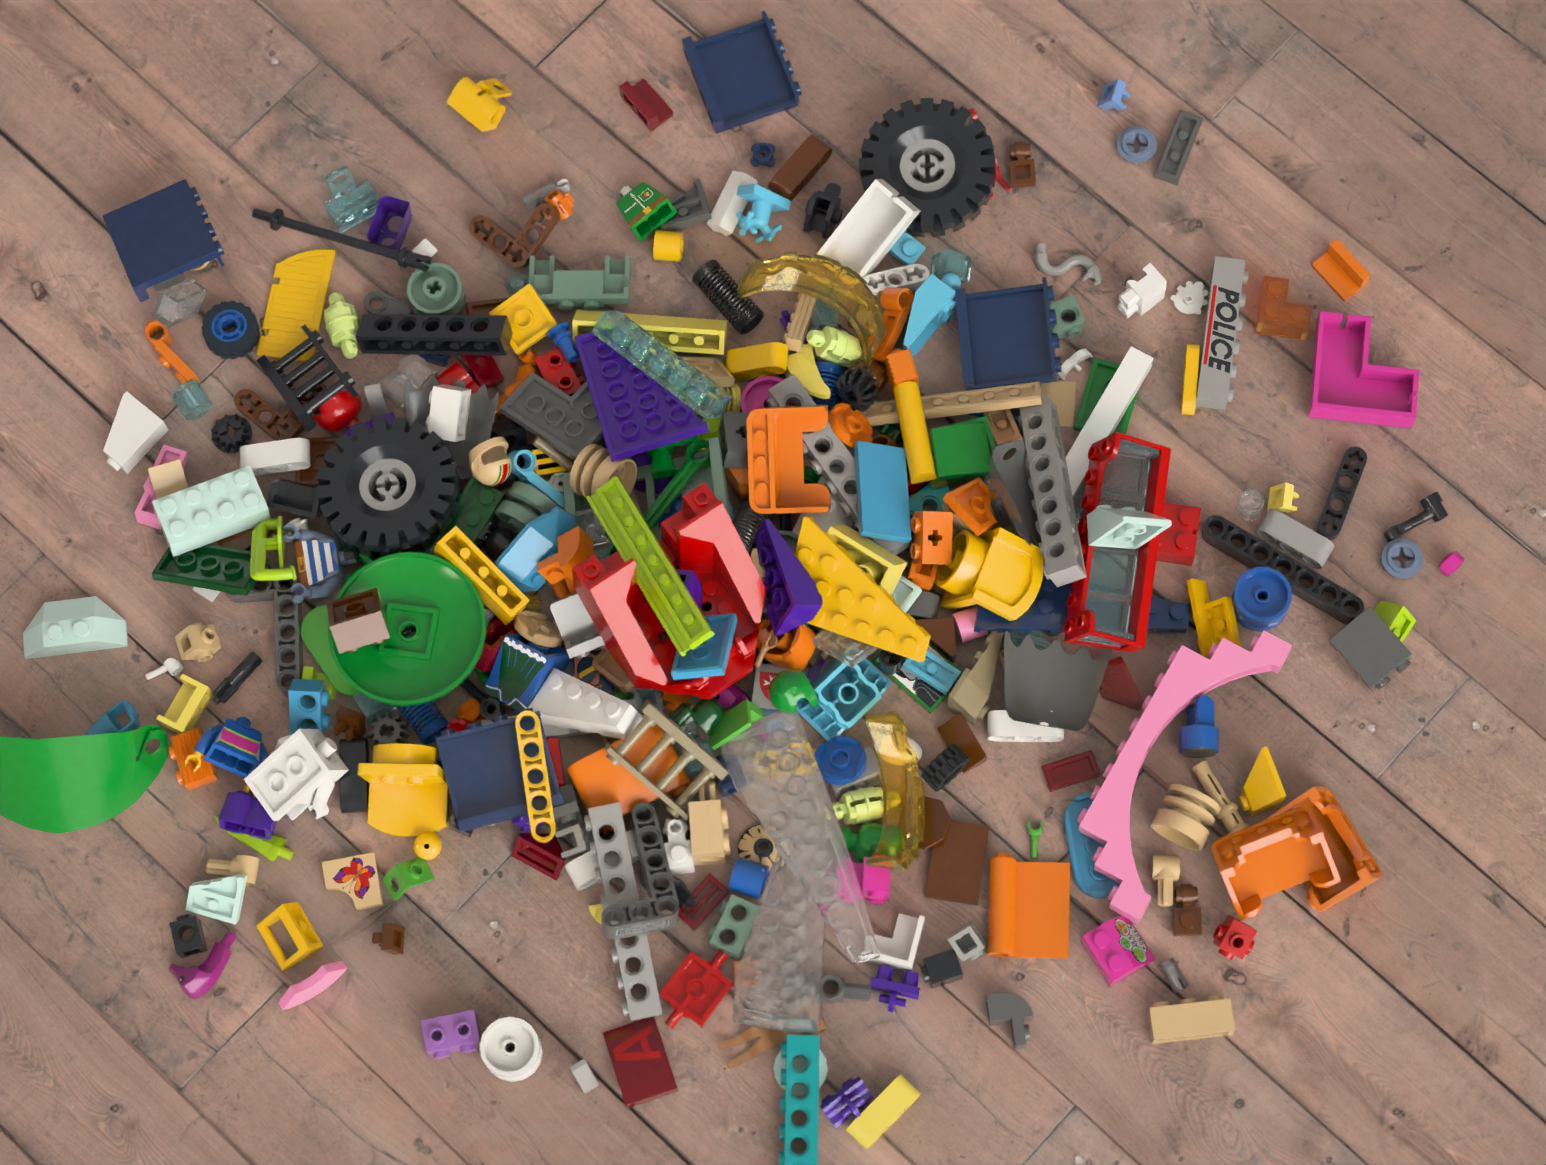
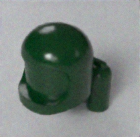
(703, 714)

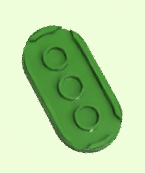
(315, 637)

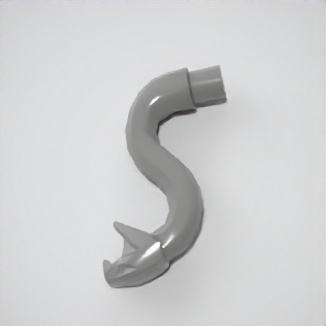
(1042, 263)

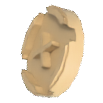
(537, 629)

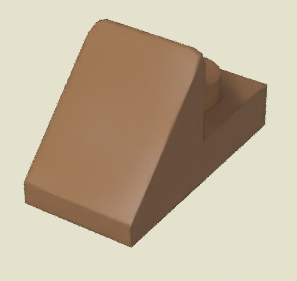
(1003, 426)

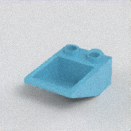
(930, 309)

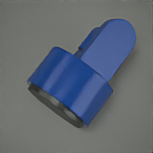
(1199, 735)

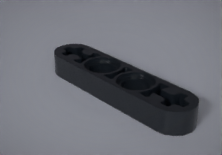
(1339, 492)

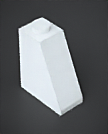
(132, 434)

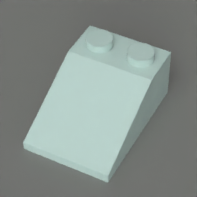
(1123, 527)

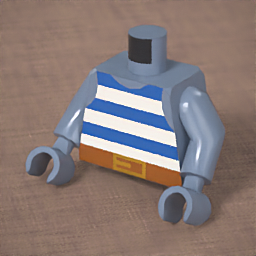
(319, 562)

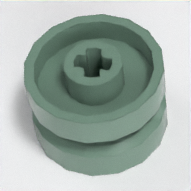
(436, 291)
(524, 506)

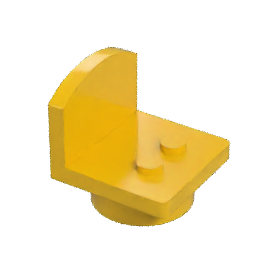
(992, 572)
(406, 790)

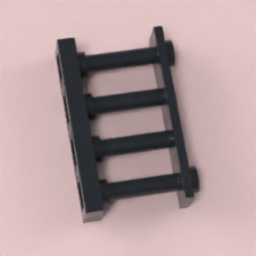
(285, 382)

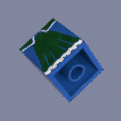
(522, 670)

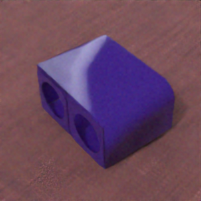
(388, 208)

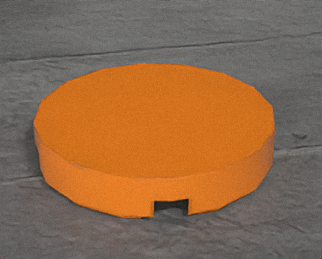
(849, 425)

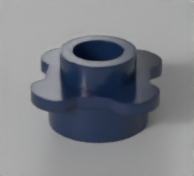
(762, 148)

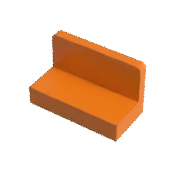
(1341, 270)

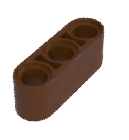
(800, 168)

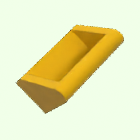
(298, 928)

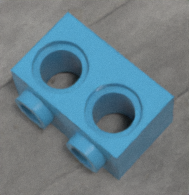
(303, 708)

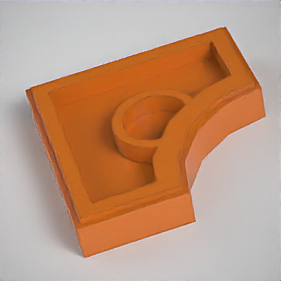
(972, 505)

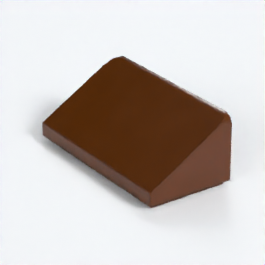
(958, 732)

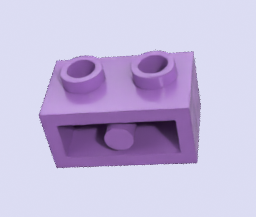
(451, 1034)

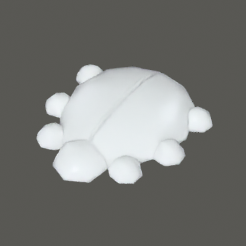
(1190, 298)

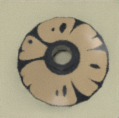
(749, 845)

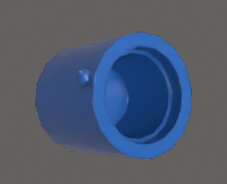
(748, 877)

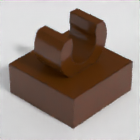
(349, 722)
(390, 939)

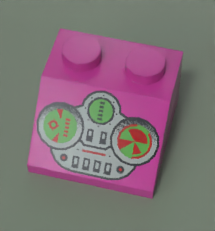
(1117, 949)

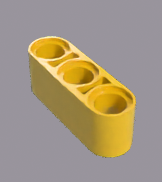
(757, 361)

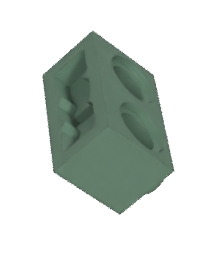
(1068, 307)
(740, 928)

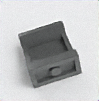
(1371, 649)

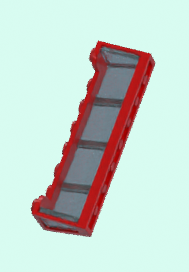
(1115, 598)

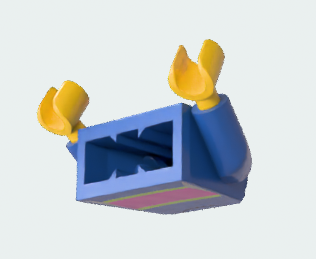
(231, 747)

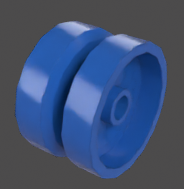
(1263, 584)

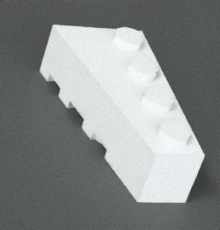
(579, 706)

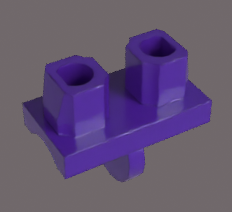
(883, 983)
(846, 1102)

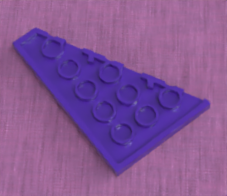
(631, 405)

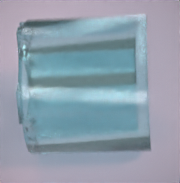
(192, 400)

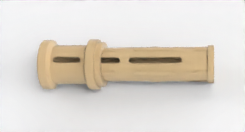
(1228, 812)

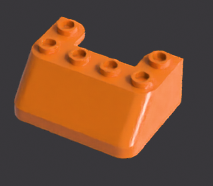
(778, 460)

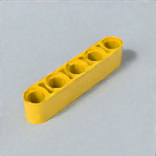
(535, 763)

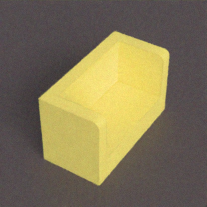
(186, 706)

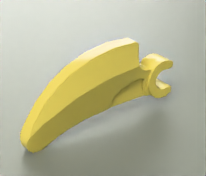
(805, 369)

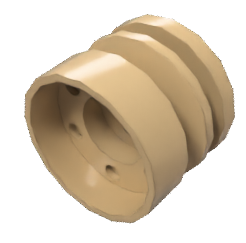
(595, 468)
(1185, 817)

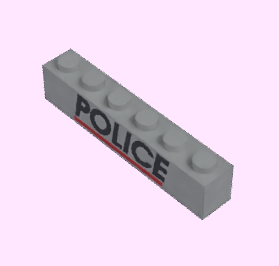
(1220, 333)

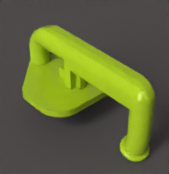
(259, 548)

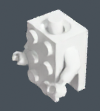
(297, 774)

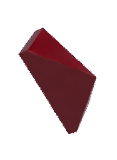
(540, 856)

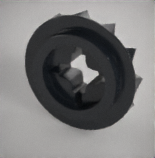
(242, 436)

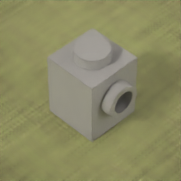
(967, 942)

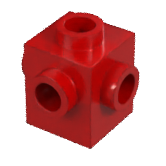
(1234, 938)

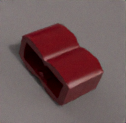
(492, 644)

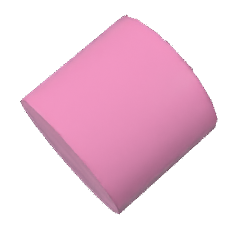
(964, 625)

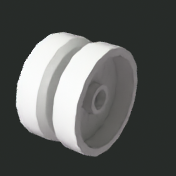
(519, 1063)

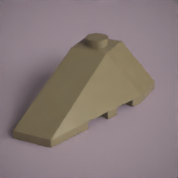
(974, 686)

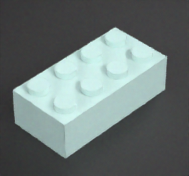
(211, 510)

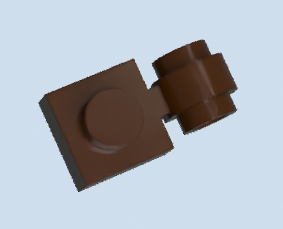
(1021, 170)
(1187, 919)

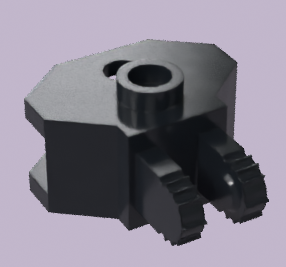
(823, 211)

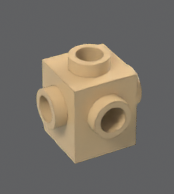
(198, 642)

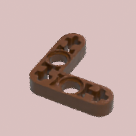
(521, 242)
(285, 420)

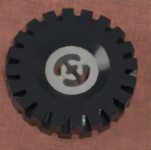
(940, 131)
(378, 458)

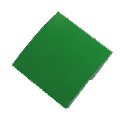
(960, 450)

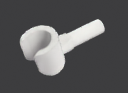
(171, 665)

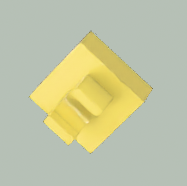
(1281, 498)

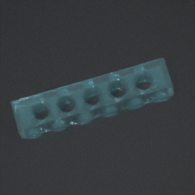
(661, 364)

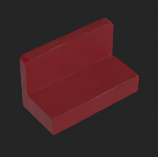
(646, 103)

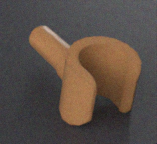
(768, 642)

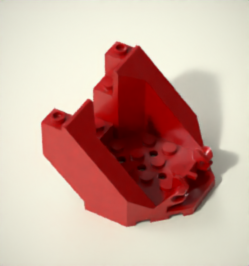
(694, 540)

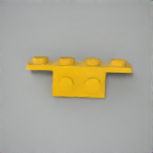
(1212, 619)

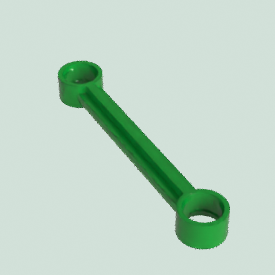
(675, 486)

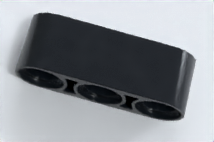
(353, 788)

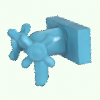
(763, 204)

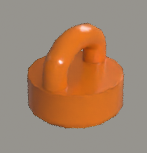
(470, 710)

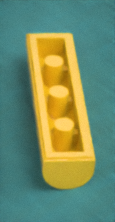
(914, 432)

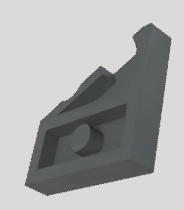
(690, 209)

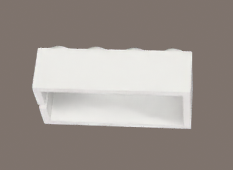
(870, 228)

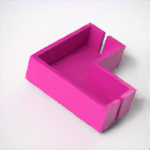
(1348, 386)

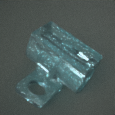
(351, 201)

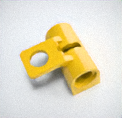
(479, 102)

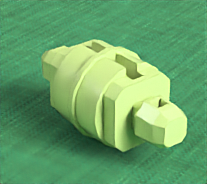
(342, 324)
(836, 346)
(860, 805)

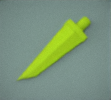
(269, 848)

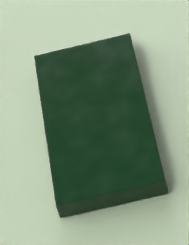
(208, 568)

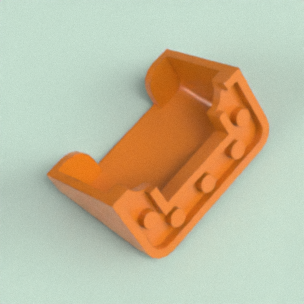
(603, 783)
(1350, 854)
(1274, 858)

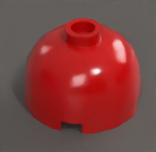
(339, 412)

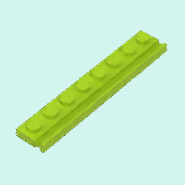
(654, 570)

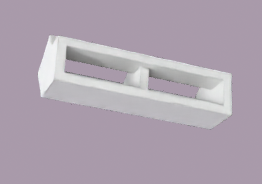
(728, 204)

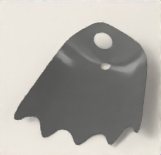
(479, 421)
(1013, 488)
(1050, 682)

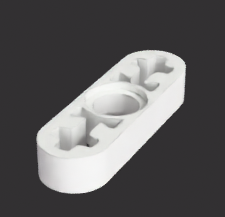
(902, 274)

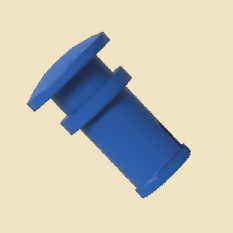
(564, 340)

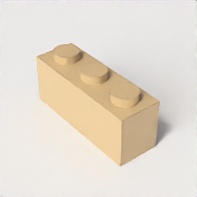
(1190, 1019)

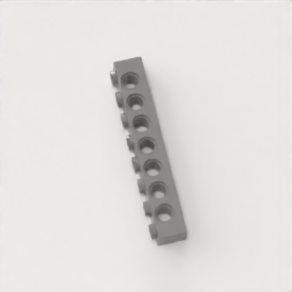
(792, 392)
(1052, 493)
(611, 816)

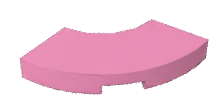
(313, 985)

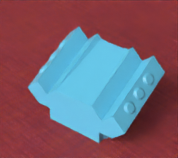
(843, 696)

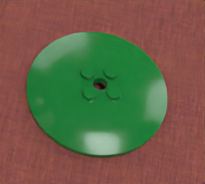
(448, 624)

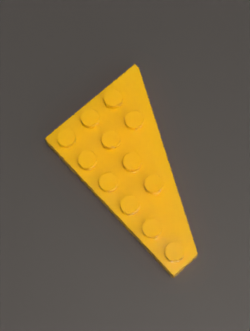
(853, 600)

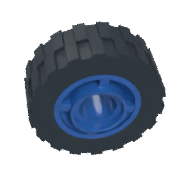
(227, 316)

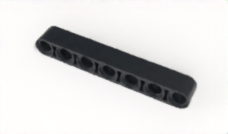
(1276, 558)

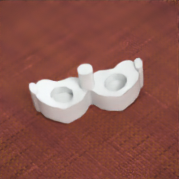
(1073, 362)

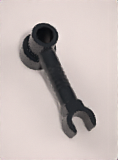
(1432, 510)
(487, 704)

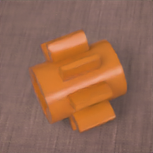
(561, 201)

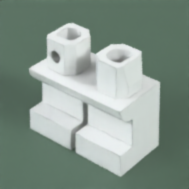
(1143, 294)

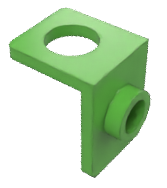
(408, 875)

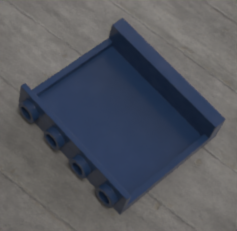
(742, 74)
(162, 236)
(1007, 336)
(487, 774)

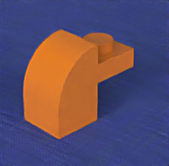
(572, 550)

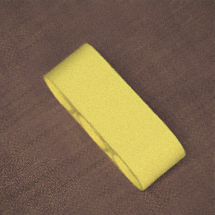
(883, 1111)

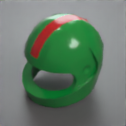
(788, 688)

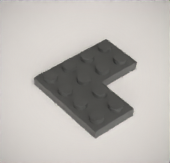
(554, 416)

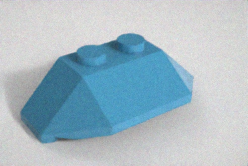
(533, 545)

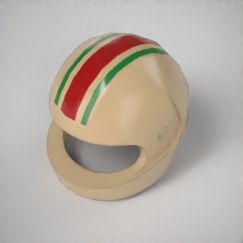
(490, 461)

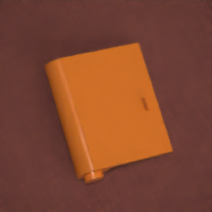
(1028, 908)

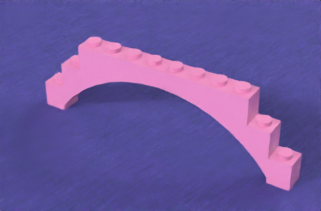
(1185, 681)

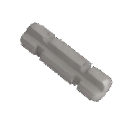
(532, 200)

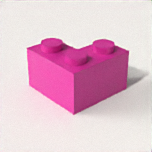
(873, 882)

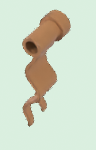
(769, 1039)

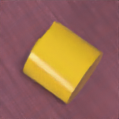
(668, 246)

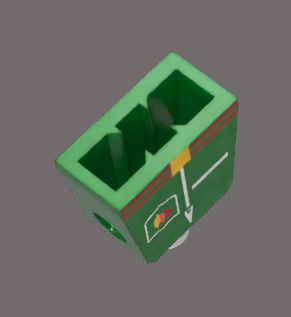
(644, 209)

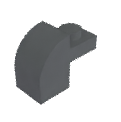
(568, 813)
(1013, 1009)

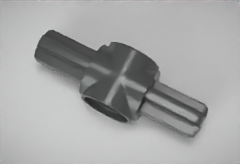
(845, 991)

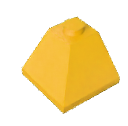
(1263, 787)

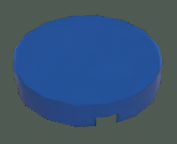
(841, 760)

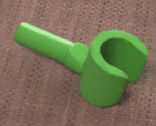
(1034, 837)

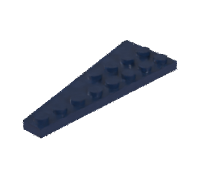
(1051, 611)

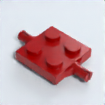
(696, 989)

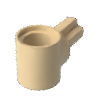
(240, 865)
(1165, 871)

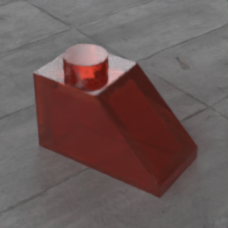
(1119, 685)

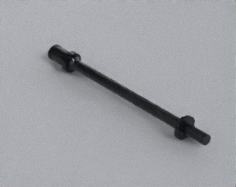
(404, 257)

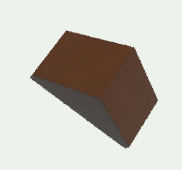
(942, 635)

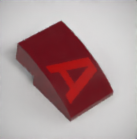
(640, 1062)

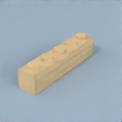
(800, 322)

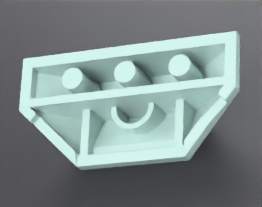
(74, 628)

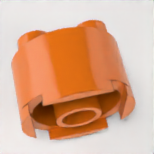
(793, 647)

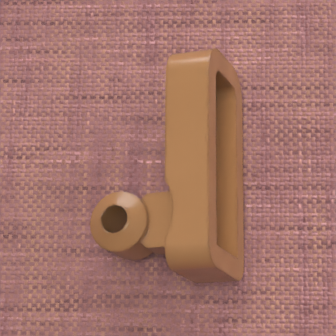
(610, 670)

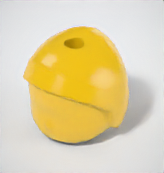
(432, 840)

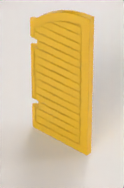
(296, 302)

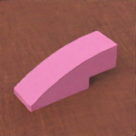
(145, 511)

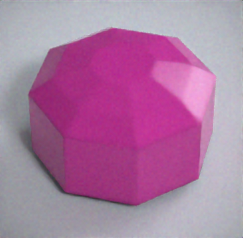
(1451, 563)

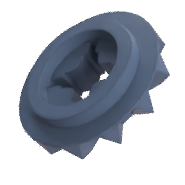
(1145, 139)
(1409, 550)

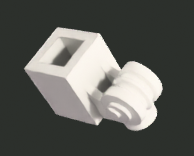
(678, 848)

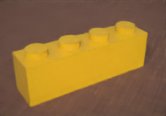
(492, 585)

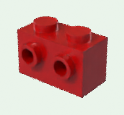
(558, 372)

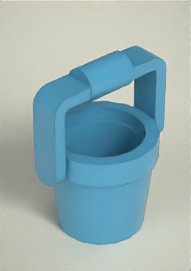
(109, 723)

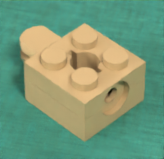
(707, 828)

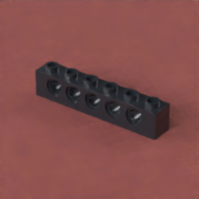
(434, 334)

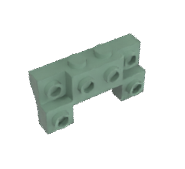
(581, 287)

